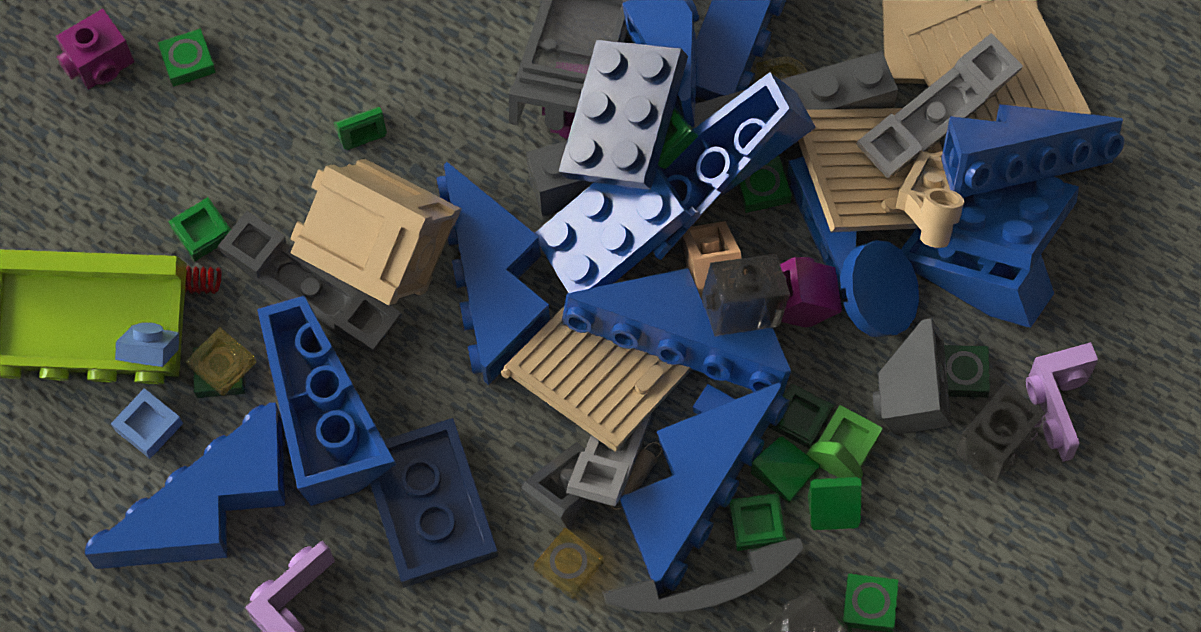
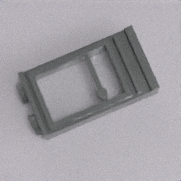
(561, 54)

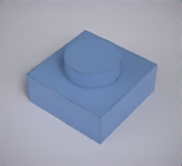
(147, 345)
(147, 423)

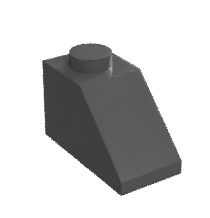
(915, 383)

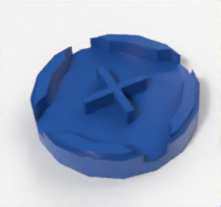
(879, 289)

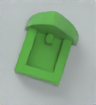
(845, 444)

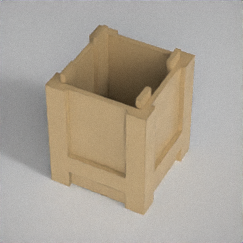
(374, 230)

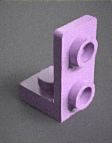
(1069, 371)
(274, 595)

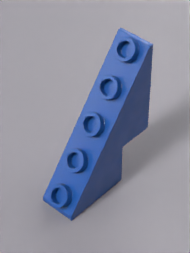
(1025, 147)
(493, 256)
(669, 321)
(704, 463)
(189, 512)

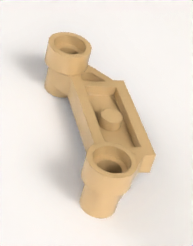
(930, 201)

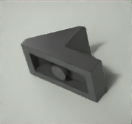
(548, 488)

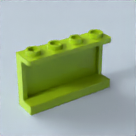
(73, 306)

